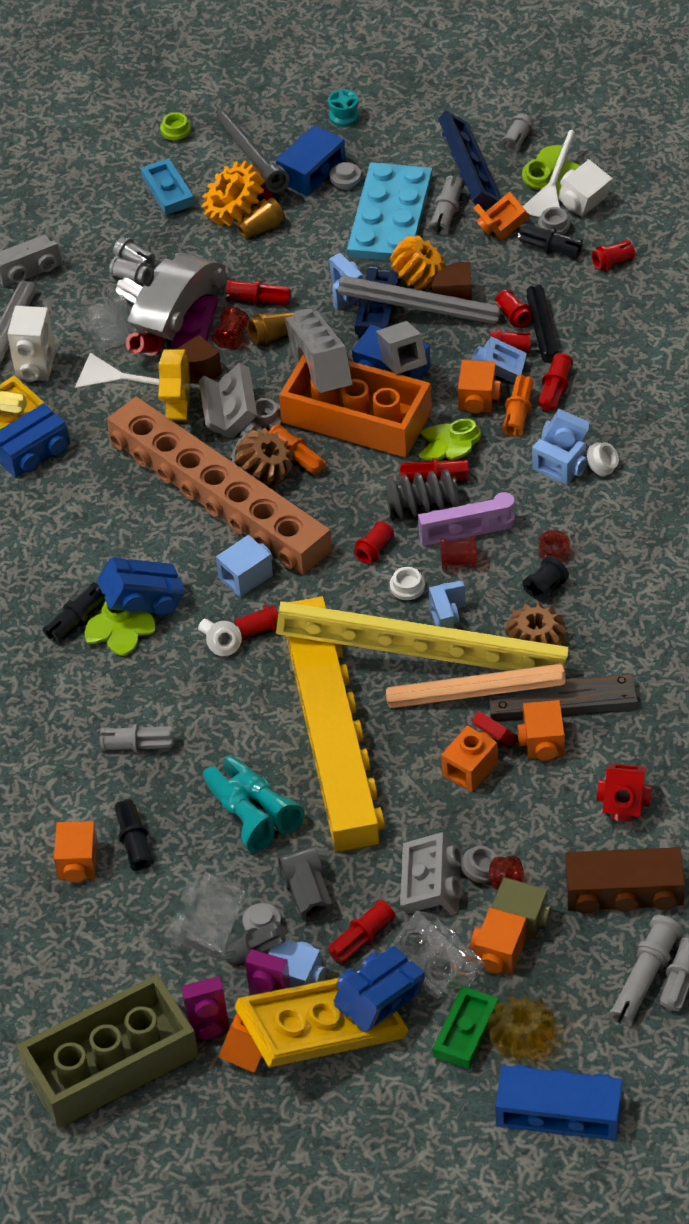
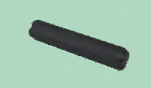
(542, 323)

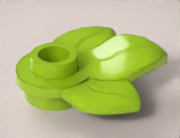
(545, 165)
(450, 440)
(119, 629)

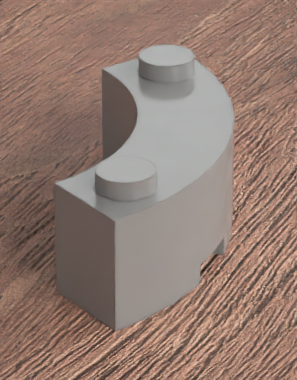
(173, 291)

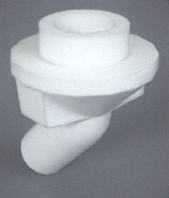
(221, 637)

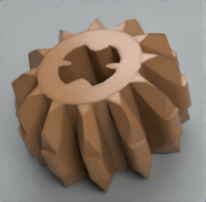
(264, 456)
(537, 625)

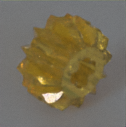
(521, 1027)

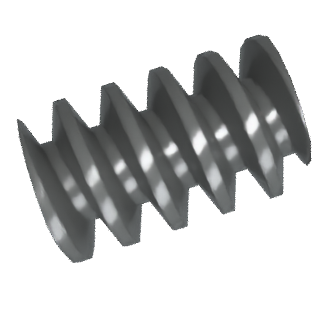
(421, 493)

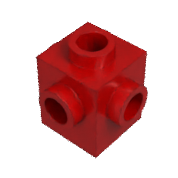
(627, 778)

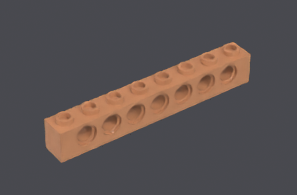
(219, 485)

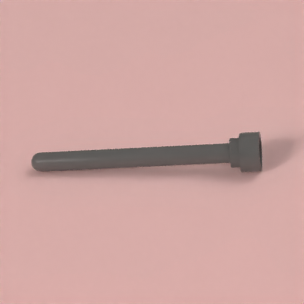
(274, 175)

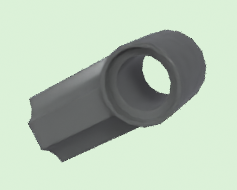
(305, 879)

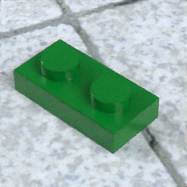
(464, 1027)

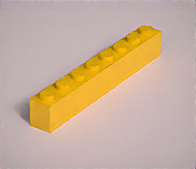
(335, 741)

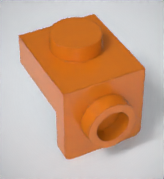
(502, 217)

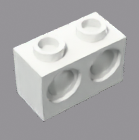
(31, 343)

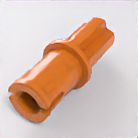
(518, 406)
(302, 454)

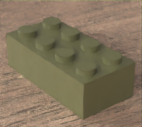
(107, 1050)

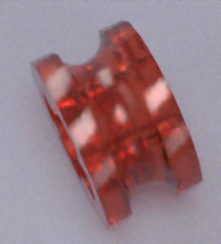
(554, 537)
(505, 867)

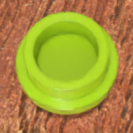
(175, 126)

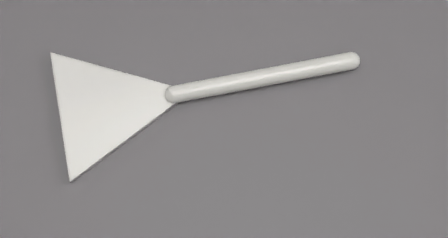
(548, 195)
(99, 372)

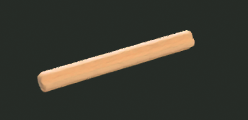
(476, 686)

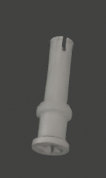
(652, 956)

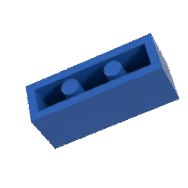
(558, 1102)

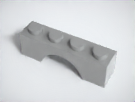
(322, 350)

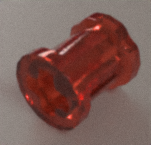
(232, 324)
(458, 552)

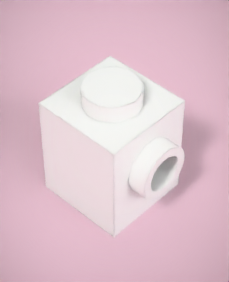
(584, 188)

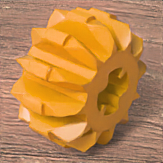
(417, 262)

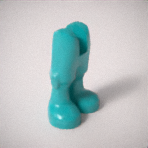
(246, 787)

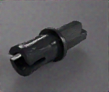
(550, 240)
(133, 835)

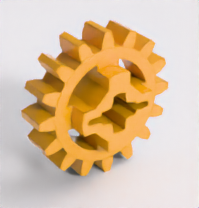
(233, 193)

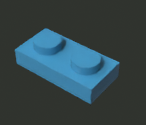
(167, 186)

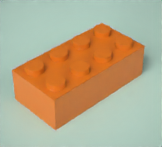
(374, 411)

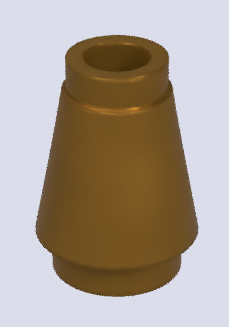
(264, 217)
(267, 327)

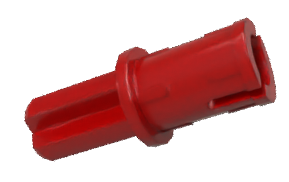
(257, 292)
(555, 382)
(456, 468)
(361, 931)

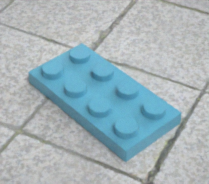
(388, 209)

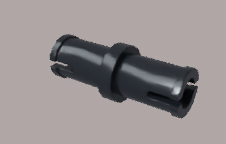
(74, 613)

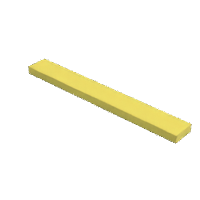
(415, 638)

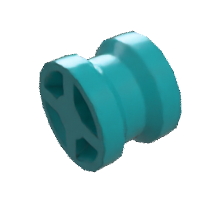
(343, 107)

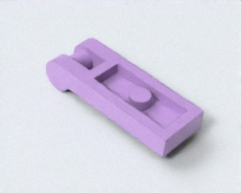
(467, 520)

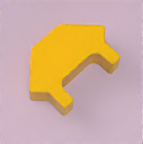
(175, 384)

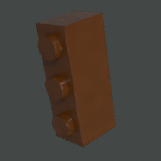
(624, 879)

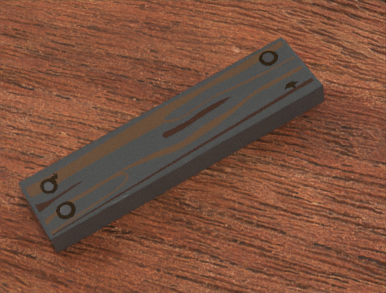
(576, 697)

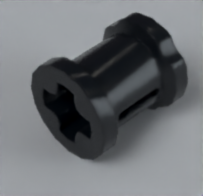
(545, 579)

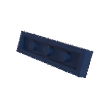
(469, 160)

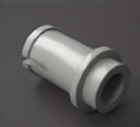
(520, 127)
(129, 251)
(136, 272)

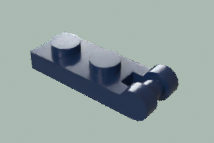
(376, 312)

